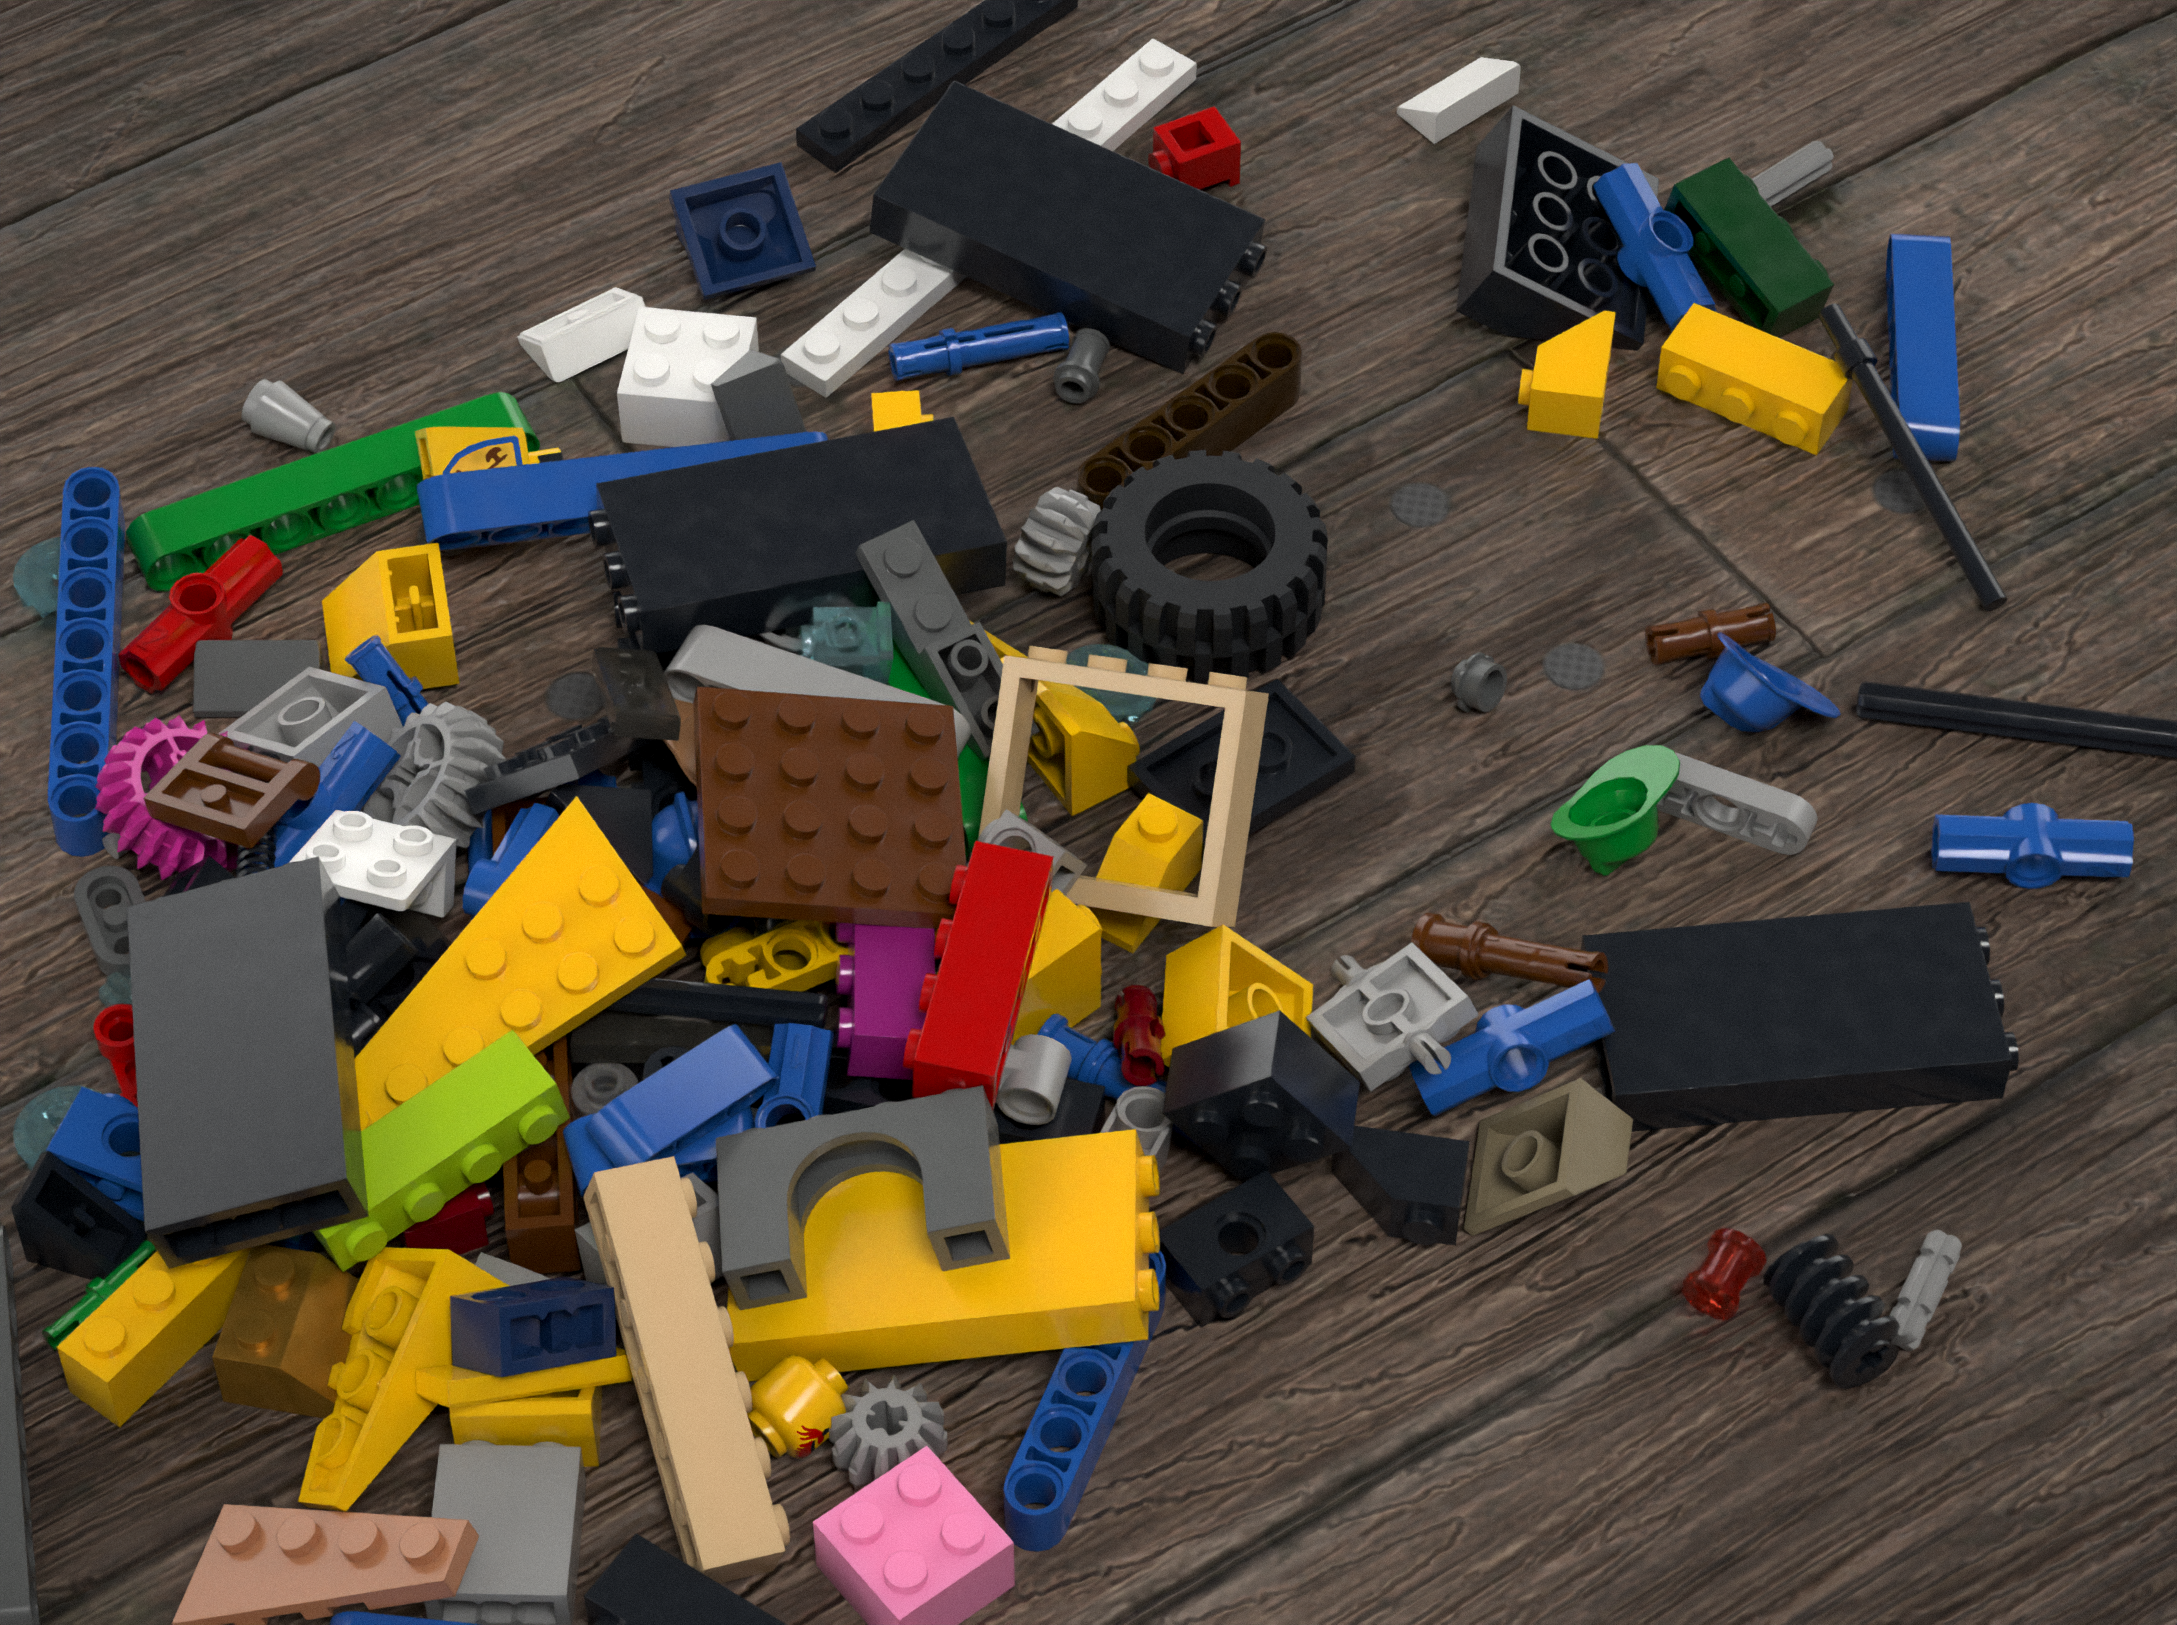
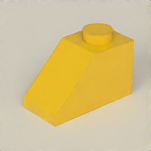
(1570, 379)
(1153, 849)

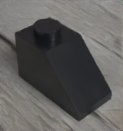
(1406, 1182)

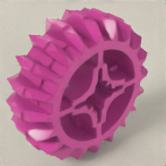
(121, 797)

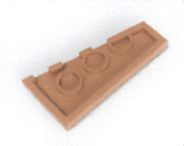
(318, 1560)

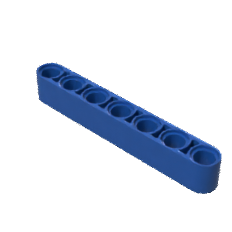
(555, 495)
(92, 578)

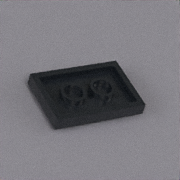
(550, 763)
(1294, 763)

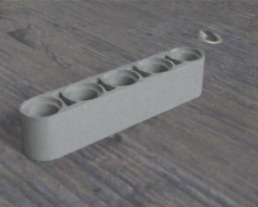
(735, 662)

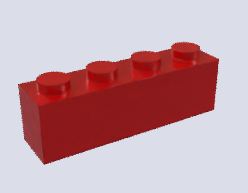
(982, 971)

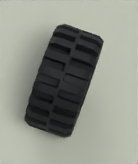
(1219, 509)

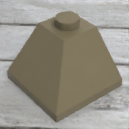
(1545, 1153)

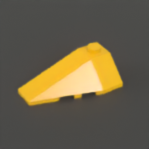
(1079, 744)
(396, 1326)

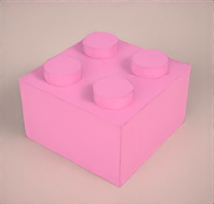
(914, 1548)

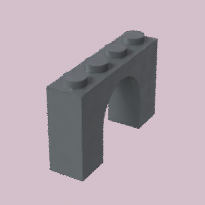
(780, 1173)

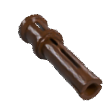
(1482, 951)

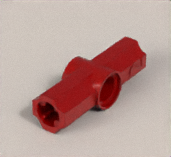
(199, 610)

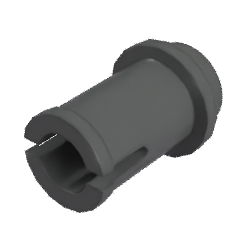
(1078, 376)

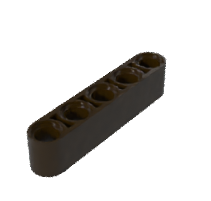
(1208, 415)

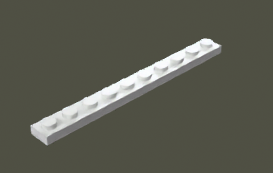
(914, 284)

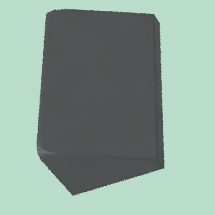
(757, 398)
(242, 673)

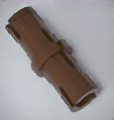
(1699, 634)

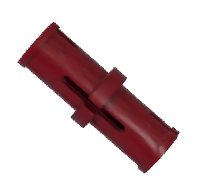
(1139, 1035)

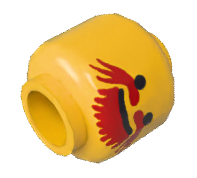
(796, 1405)

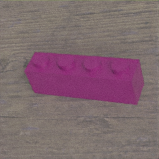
(883, 995)

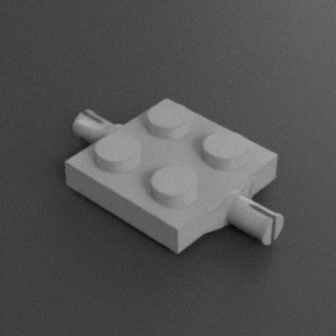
(1391, 1016)

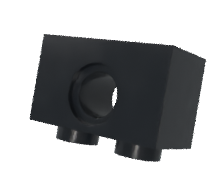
(1247, 1219)

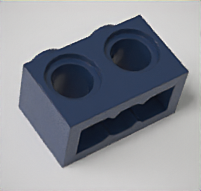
(533, 1326)

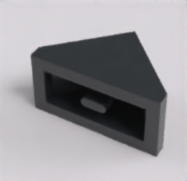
(623, 818)
(72, 1223)

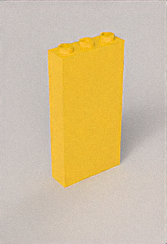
(883, 1301)

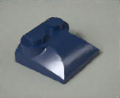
(741, 230)

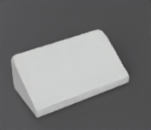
(1461, 97)
(583, 334)

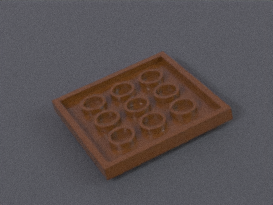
(827, 807)

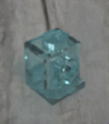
(850, 639)

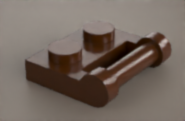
(230, 791)

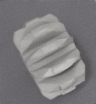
(1056, 541)
(884, 1430)

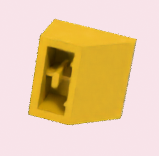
(404, 603)

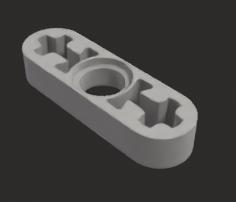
(1762, 814)

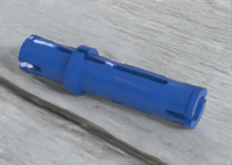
(967, 348)

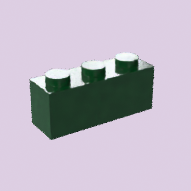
(1749, 250)

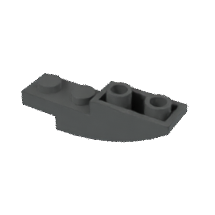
(934, 632)

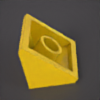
(557, 1417)

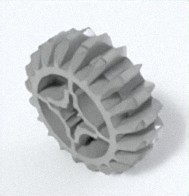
(439, 759)

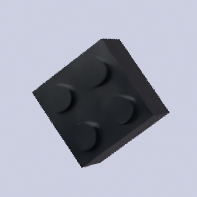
(1261, 1097)

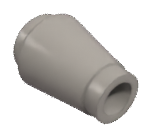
(286, 417)

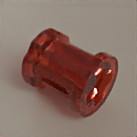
(1724, 1273)

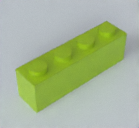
(446, 1142)

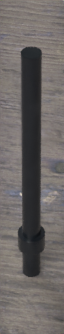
(1859, 363)

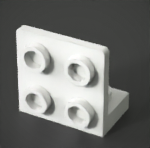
(385, 862)

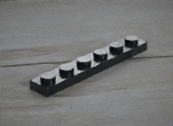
(923, 76)

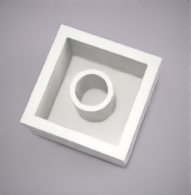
(670, 371)

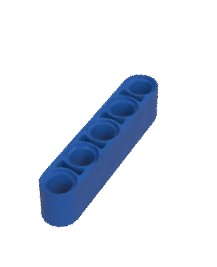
(1923, 341)
(1074, 1423)

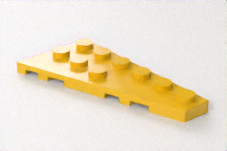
(535, 960)

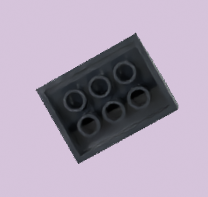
(1540, 239)

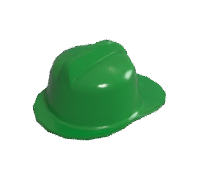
(1617, 807)

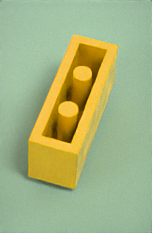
(1754, 379)
(148, 1331)

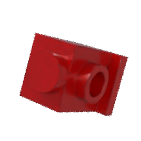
(1197, 150)

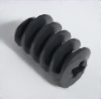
(1833, 1312)

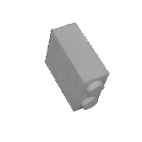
(528, 1527)

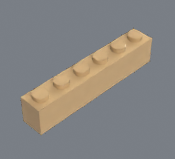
(685, 1371)

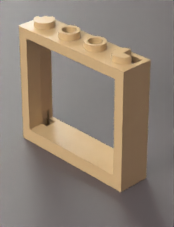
(1232, 789)

